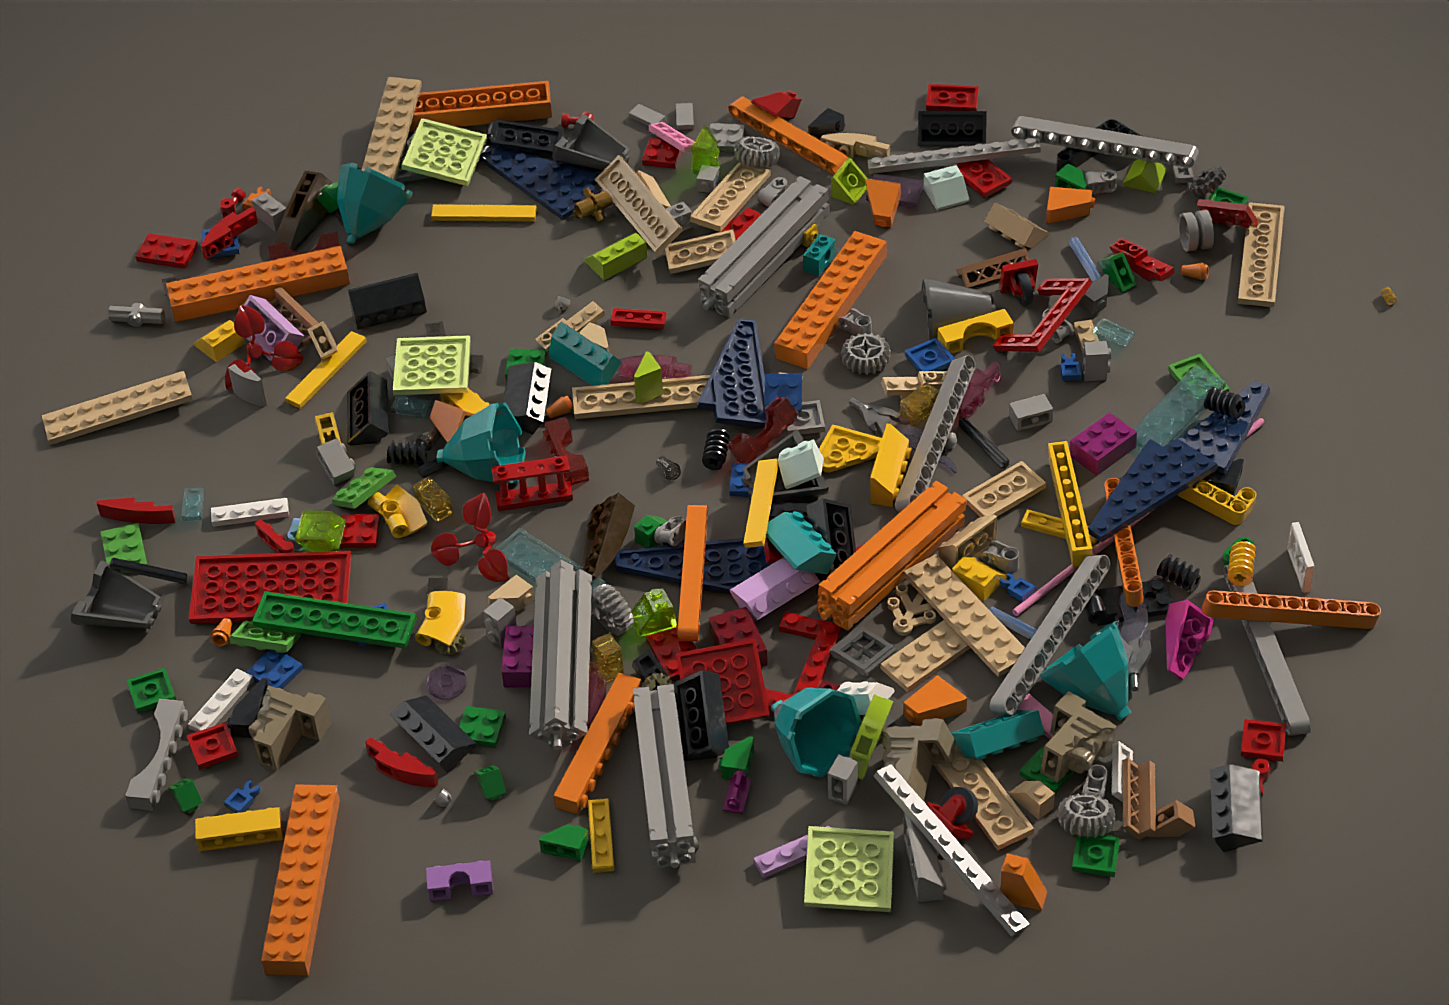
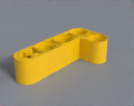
(1220, 503)

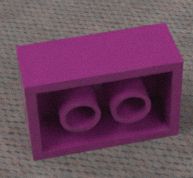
(1103, 444)
(517, 656)

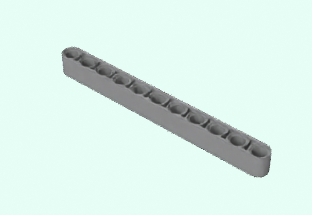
(1105, 141)
(936, 431)
(1049, 635)
(1274, 669)

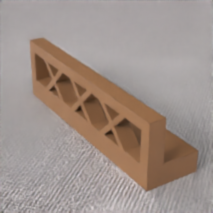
(1006, 258)
(297, 312)
(1141, 798)

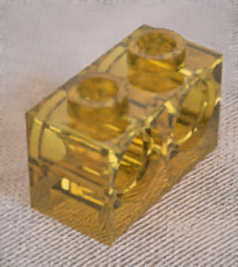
(918, 403)
(433, 499)
(607, 657)

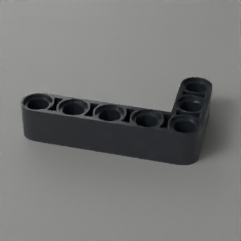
(1077, 156)

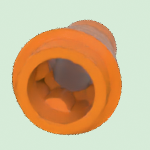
(1196, 271)
(559, 407)
(221, 634)

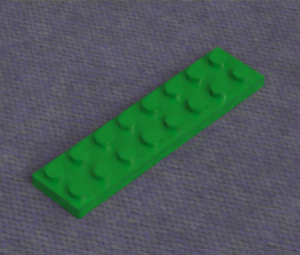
(334, 620)

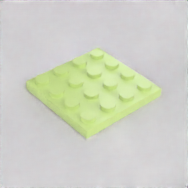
(444, 152)
(431, 365)
(849, 869)

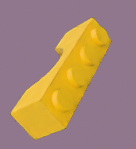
(989, 325)

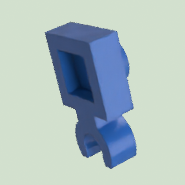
(1069, 368)
(1018, 588)
(241, 800)

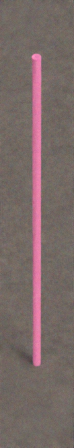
(1095, 550)

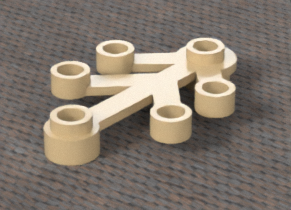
(904, 624)

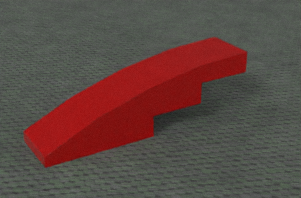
(136, 512)

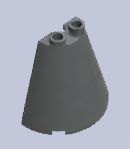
(589, 146)
(952, 304)
(813, 487)
(116, 602)

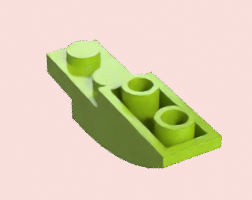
(870, 732)

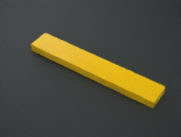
(511, 213)
(325, 370)
(761, 503)

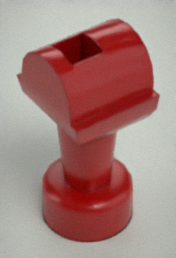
(566, 120)
(228, 204)
(1263, 767)

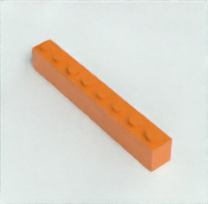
(597, 745)

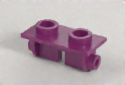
(737, 793)

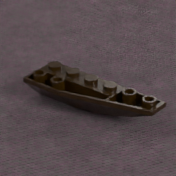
(303, 210)
(606, 533)

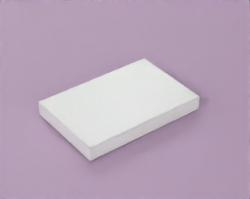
(1300, 557)

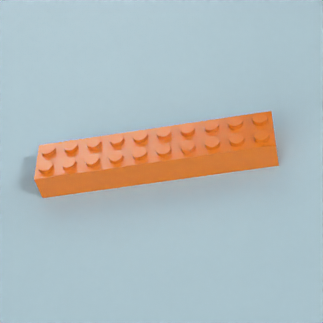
(484, 105)
(232, 287)
(830, 300)
(301, 881)

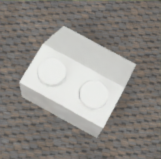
(864, 692)

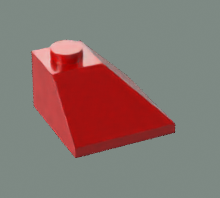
(779, 104)

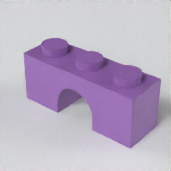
(443, 878)

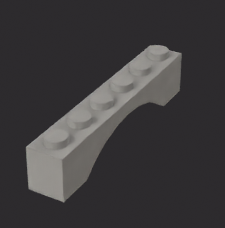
(146, 786)

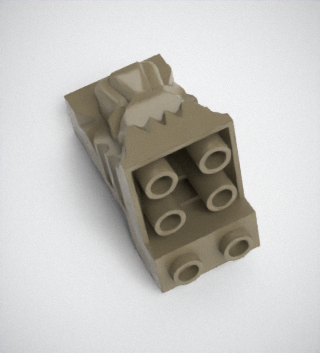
(284, 721)
(1077, 739)
(915, 750)

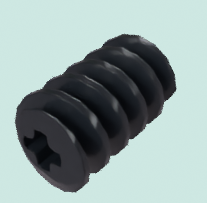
(1224, 402)
(715, 449)
(407, 453)
(1179, 573)

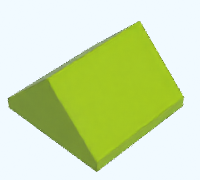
(1145, 176)
(848, 182)
(648, 379)

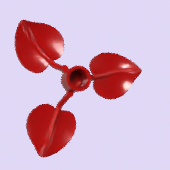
(247, 324)
(476, 513)

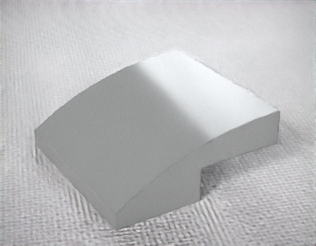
(247, 386)

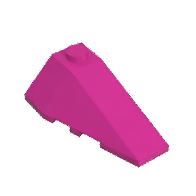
(1185, 634)

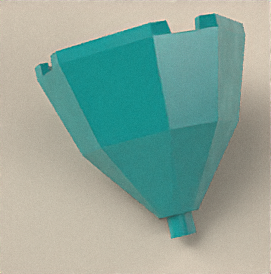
(367, 200)
(484, 442)
(1094, 672)
(816, 728)

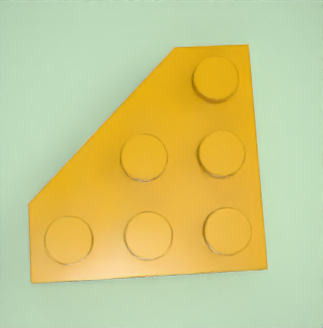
(846, 448)

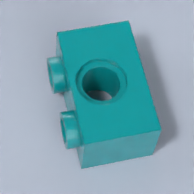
(819, 255)

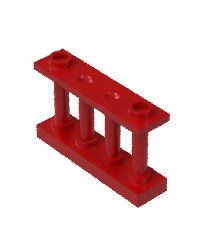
(534, 495)

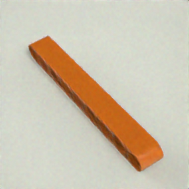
(787, 135)
(1126, 557)
(692, 573)
(1291, 609)

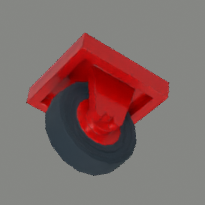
(1020, 279)
(956, 809)

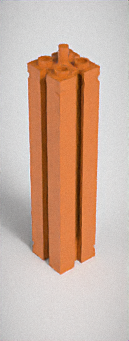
(883, 559)

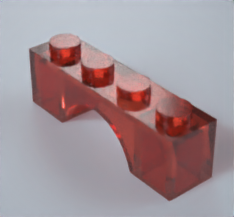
(282, 250)
(778, 416)
(560, 436)

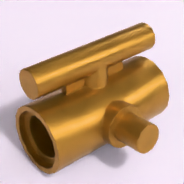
(592, 204)

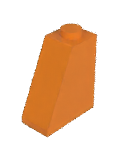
(883, 201)
(1068, 204)
(448, 418)
(934, 700)
(1022, 883)

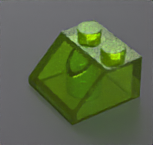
(705, 150)
(320, 530)
(653, 613)

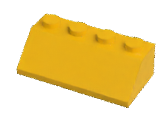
(889, 467)

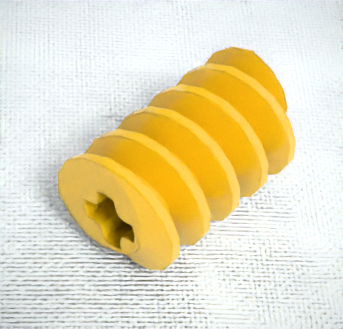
(1241, 563)

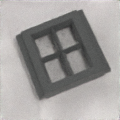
(862, 650)

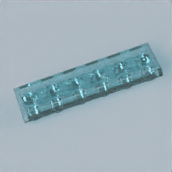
(1177, 408)
(534, 557)

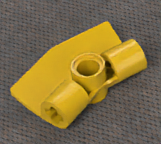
(399, 510)
(443, 618)

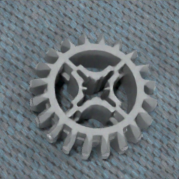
(756, 152)
(876, 355)
(611, 609)
(1086, 815)

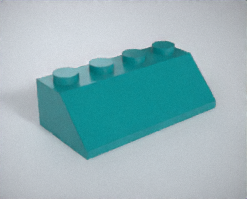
(582, 356)
(800, 543)
(999, 733)

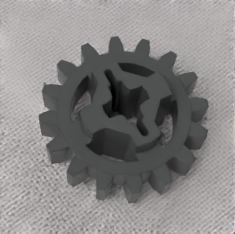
(1208, 181)

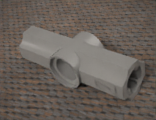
(136, 314)

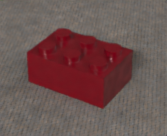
(737, 627)

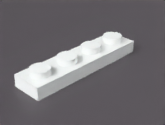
(249, 512)
(221, 701)

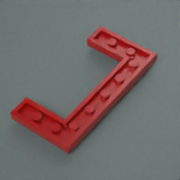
(1071, 292)
(825, 636)

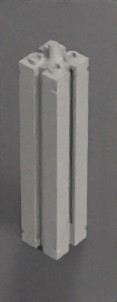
(763, 247)
(561, 656)
(664, 777)

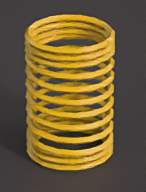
(1387, 294)

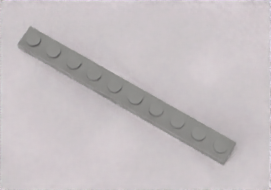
(954, 155)
(951, 850)

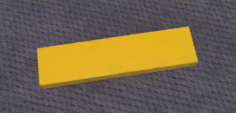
(1047, 524)
(600, 835)

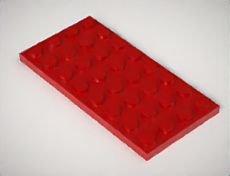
(235, 583)

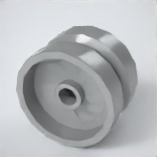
(1196, 230)

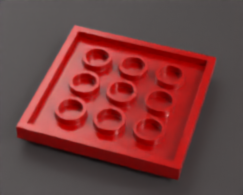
(739, 677)

